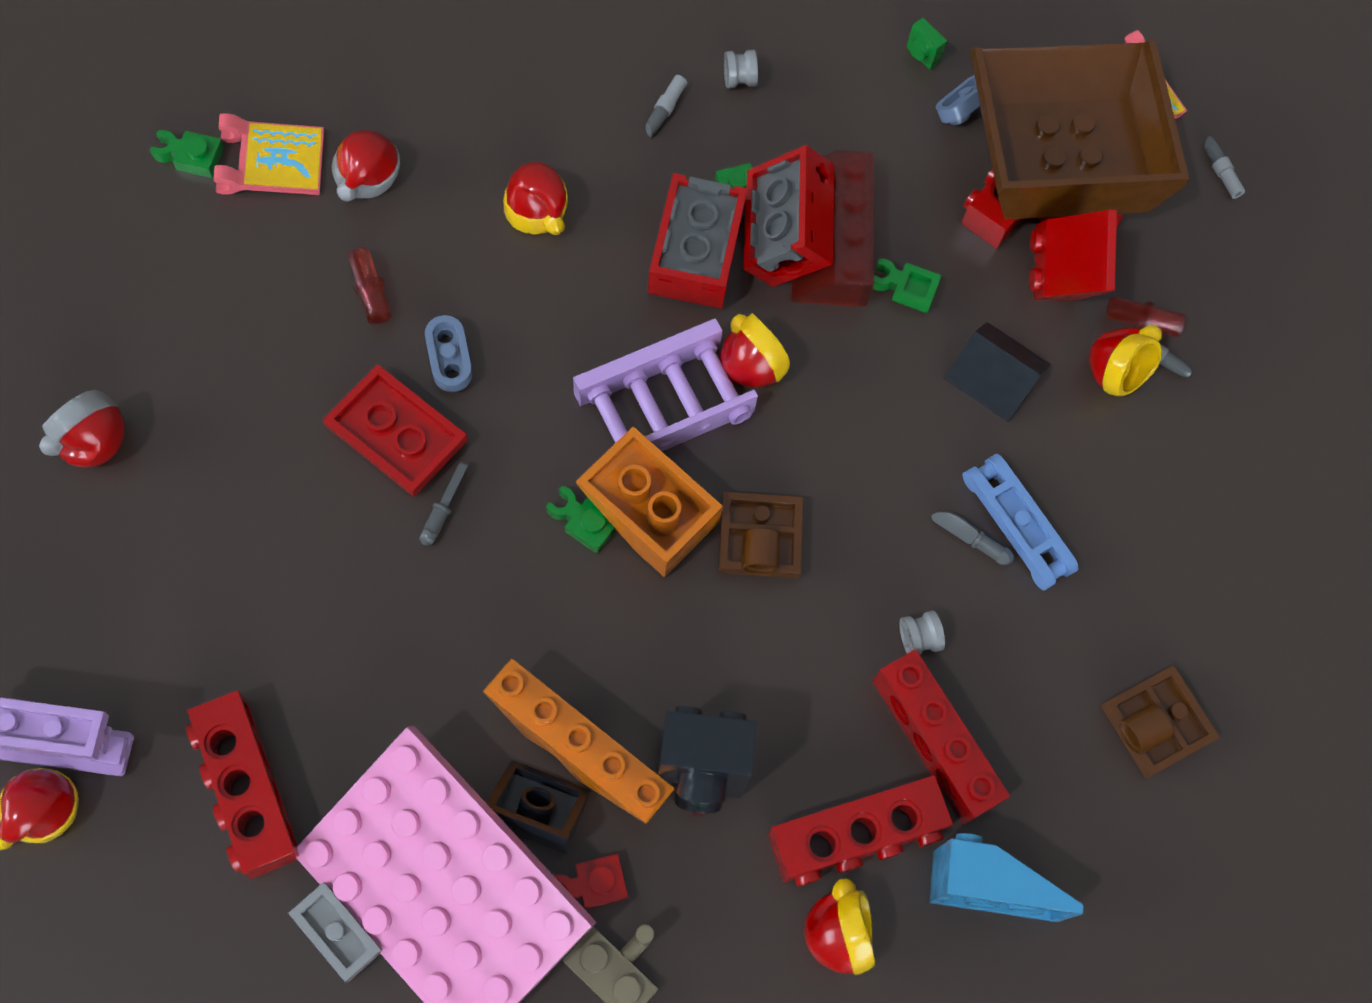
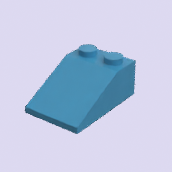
(993, 881)

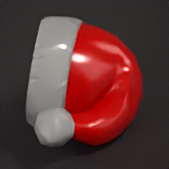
(365, 165)
(85, 430)

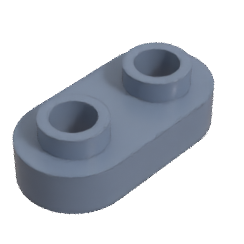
(959, 103)
(448, 356)

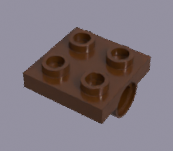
(761, 535)
(1160, 721)

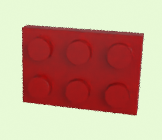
(395, 430)

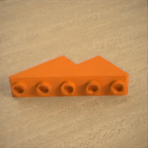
(577, 742)

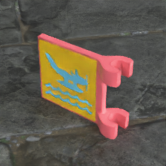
(271, 157)

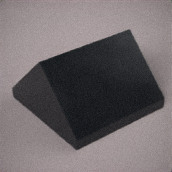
(996, 371)
(538, 805)

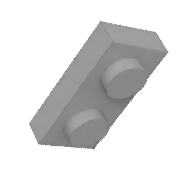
(335, 932)

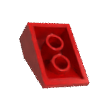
(1074, 256)

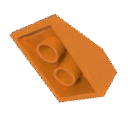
(650, 501)

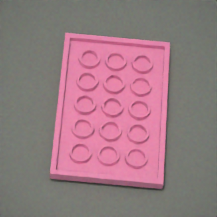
(442, 881)

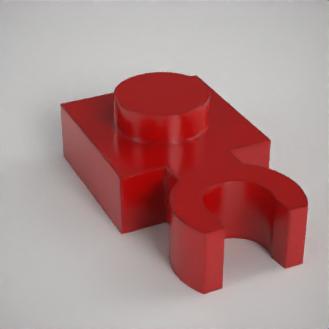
(597, 882)

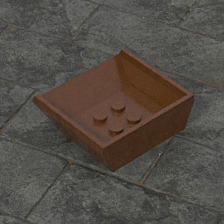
(1079, 128)

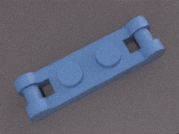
(1021, 521)

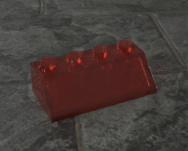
(852, 273)

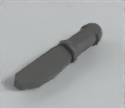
(440, 510)
(970, 534)

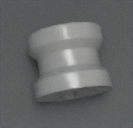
(740, 69)
(922, 633)

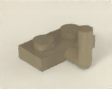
(612, 971)

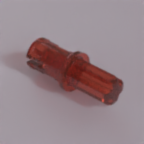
(369, 286)
(1145, 314)

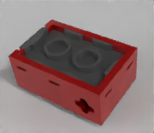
(789, 216)
(697, 241)

